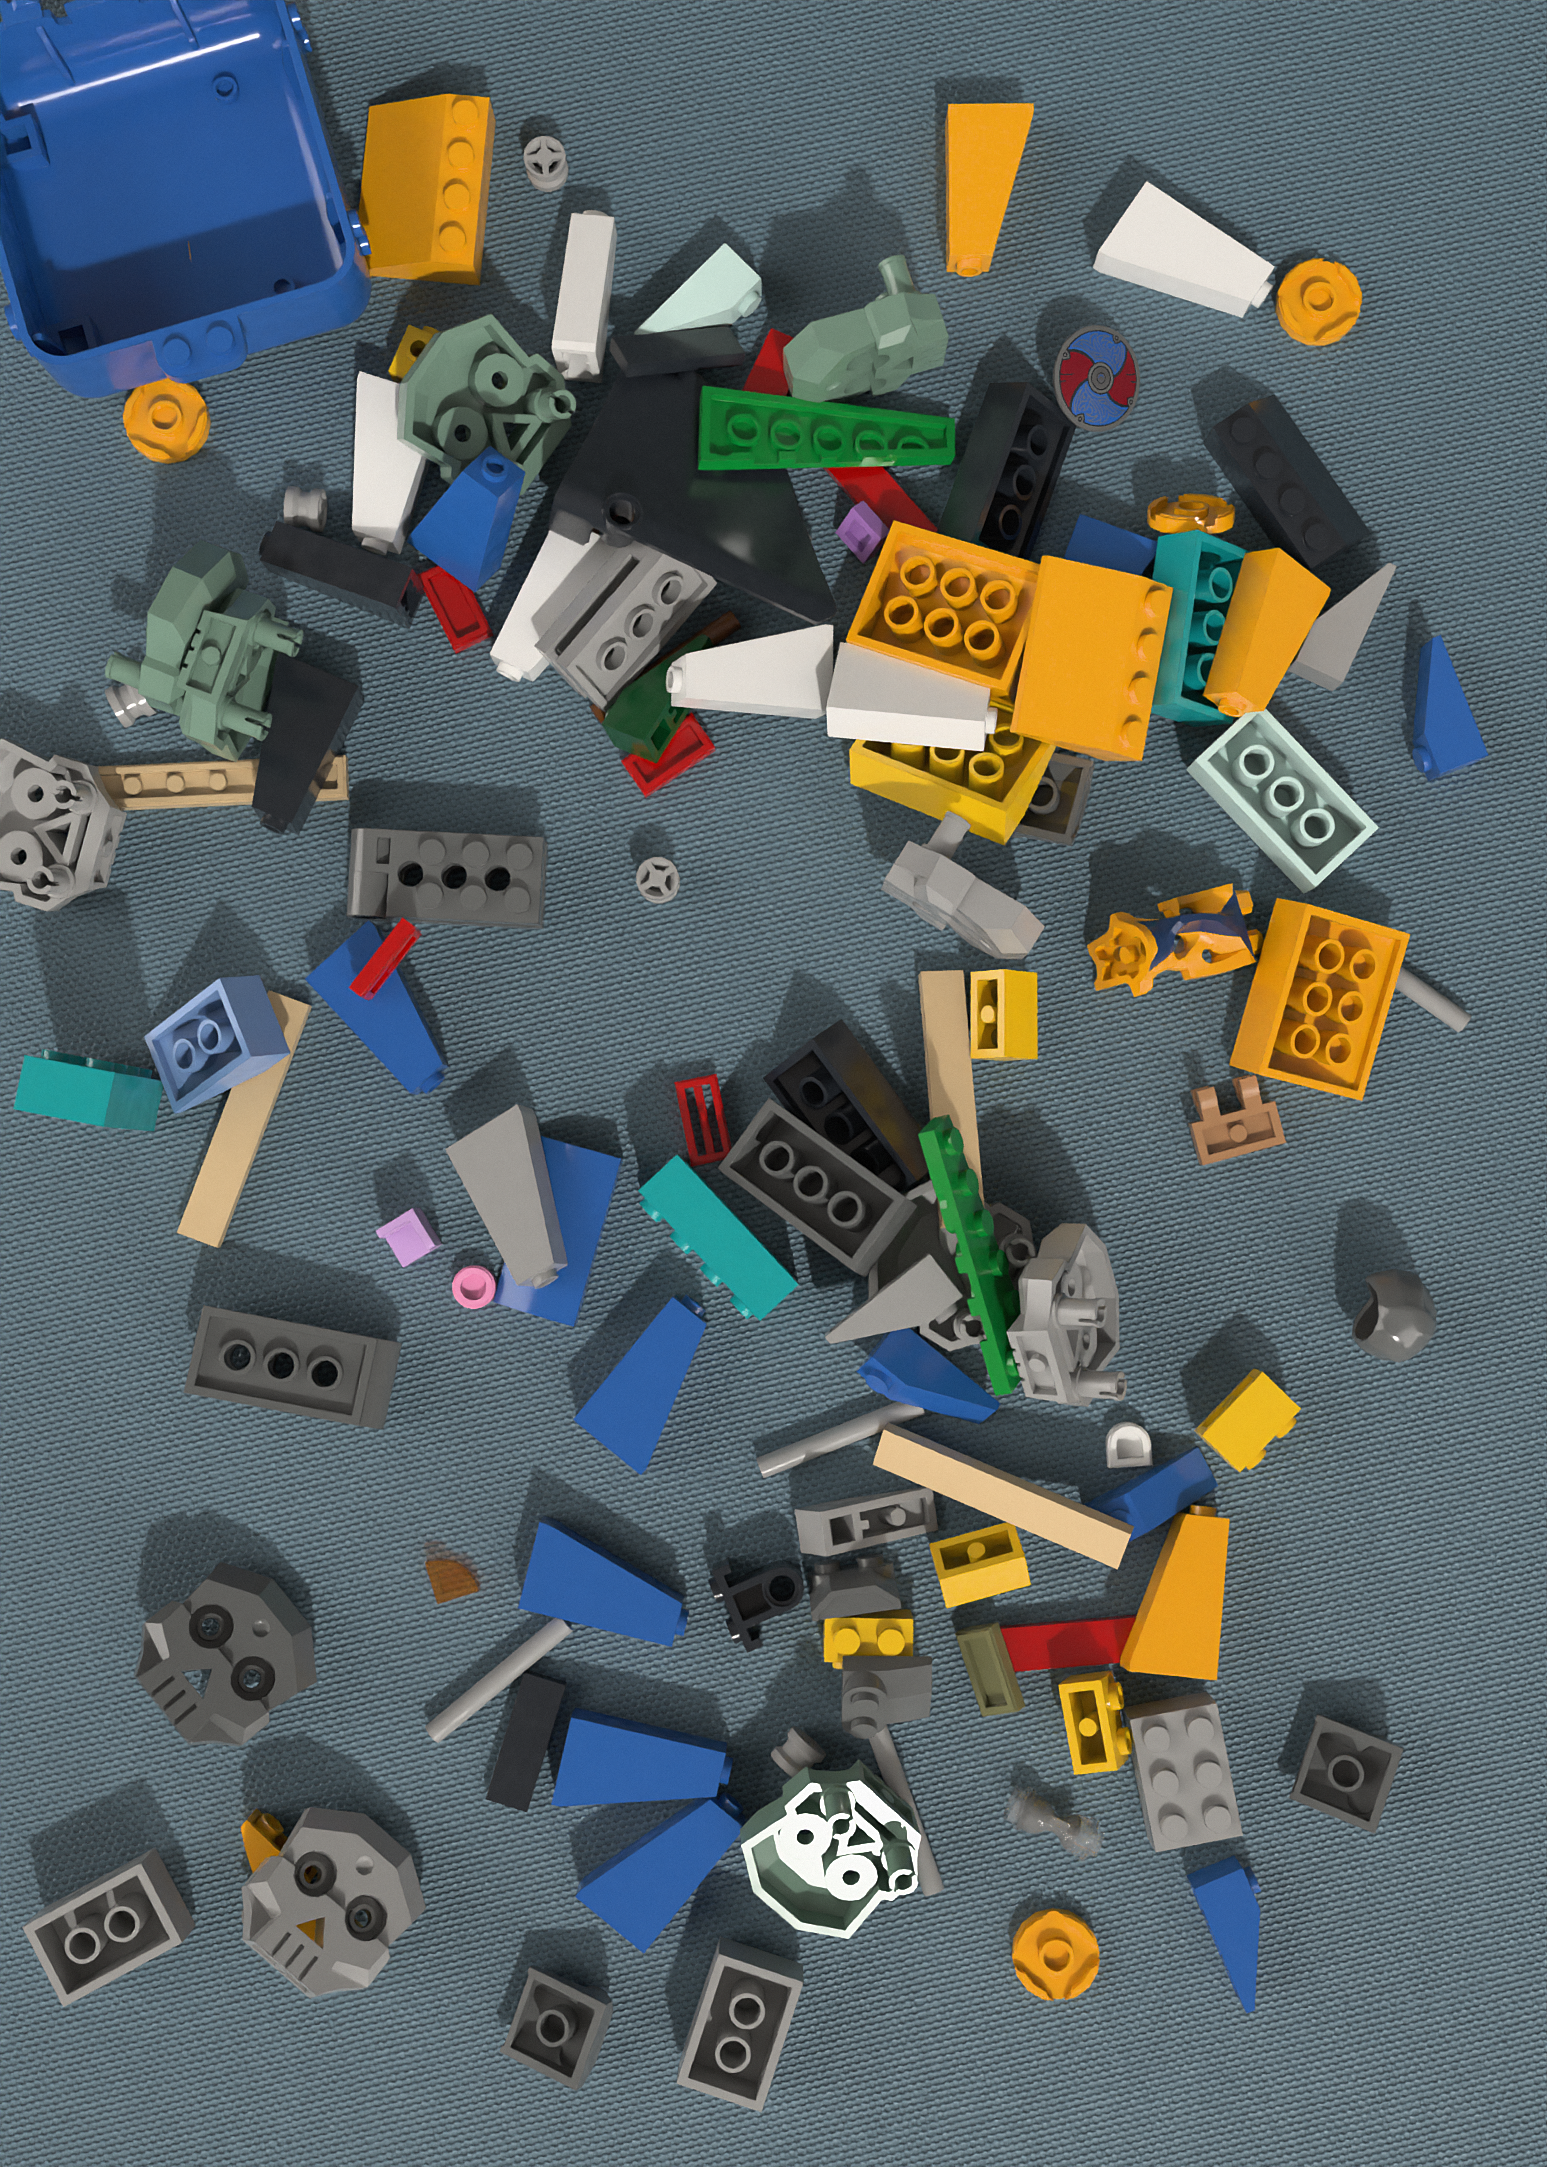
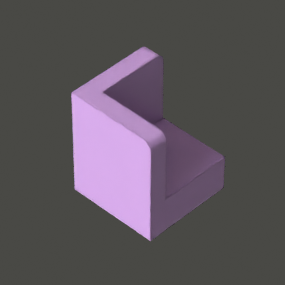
(410, 1236)

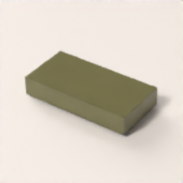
(990, 1669)

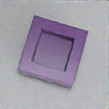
(863, 532)

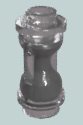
(1035, 1815)

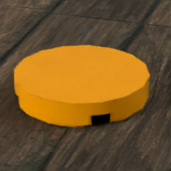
(1318, 302)
(167, 421)
(1191, 513)
(1055, 1954)

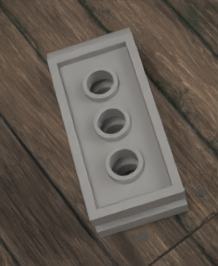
(622, 621)

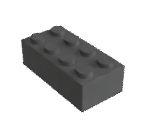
(817, 1187)

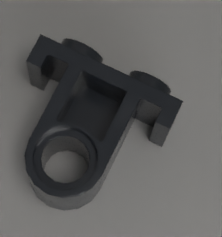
(752, 1599)

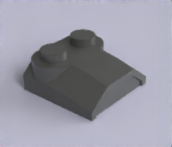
(1058, 801)
(852, 1587)
(884, 1692)
(1346, 1772)
(559, 2027)

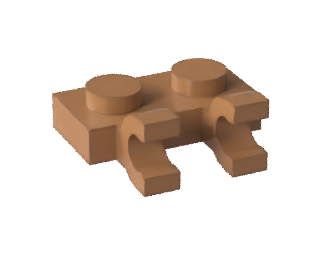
(1237, 1131)

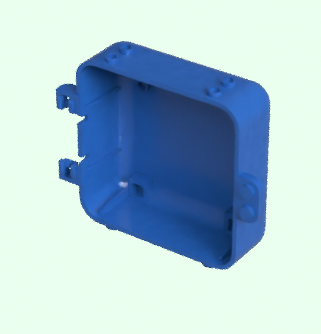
(158, 133)

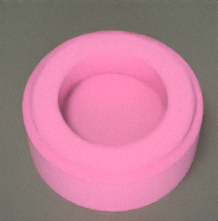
(474, 1286)

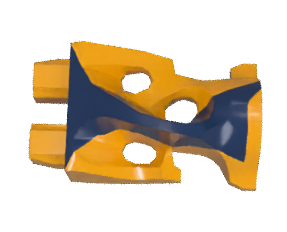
(1149, 943)

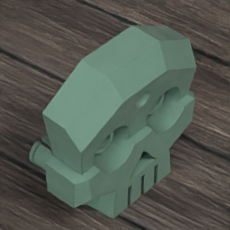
(868, 346)
(454, 387)
(193, 585)
(233, 673)
(853, 1827)

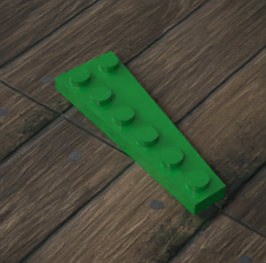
(787, 432)
(976, 1249)

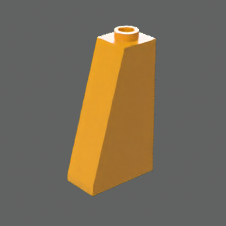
(981, 166)
(1262, 630)
(1183, 1603)

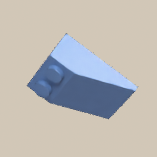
(216, 1041)

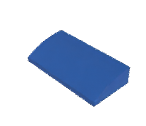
(582, 1193)

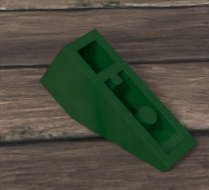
(643, 713)

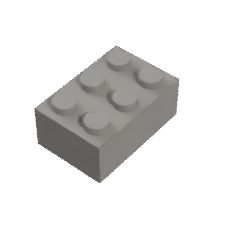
(1182, 1771)
(109, 1927)
(740, 2024)

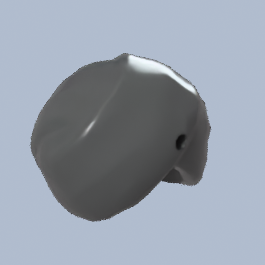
(1396, 1318)

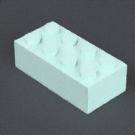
(1282, 799)

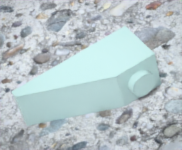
(710, 297)

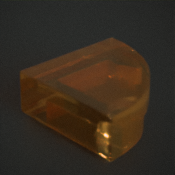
(450, 1579)

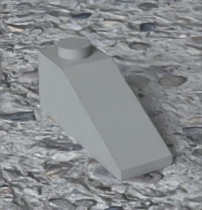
(1339, 633)
(905, 1302)
(865, 1521)

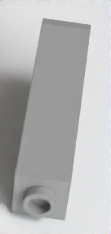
(513, 1193)

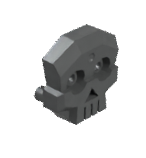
(255, 1633)

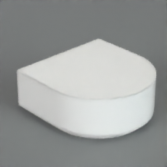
(1128, 1446)

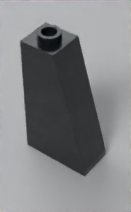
(343, 573)
(306, 733)

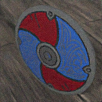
(1096, 378)

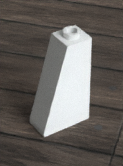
(1183, 255)
(585, 297)
(385, 470)
(550, 587)
(764, 675)
(905, 703)

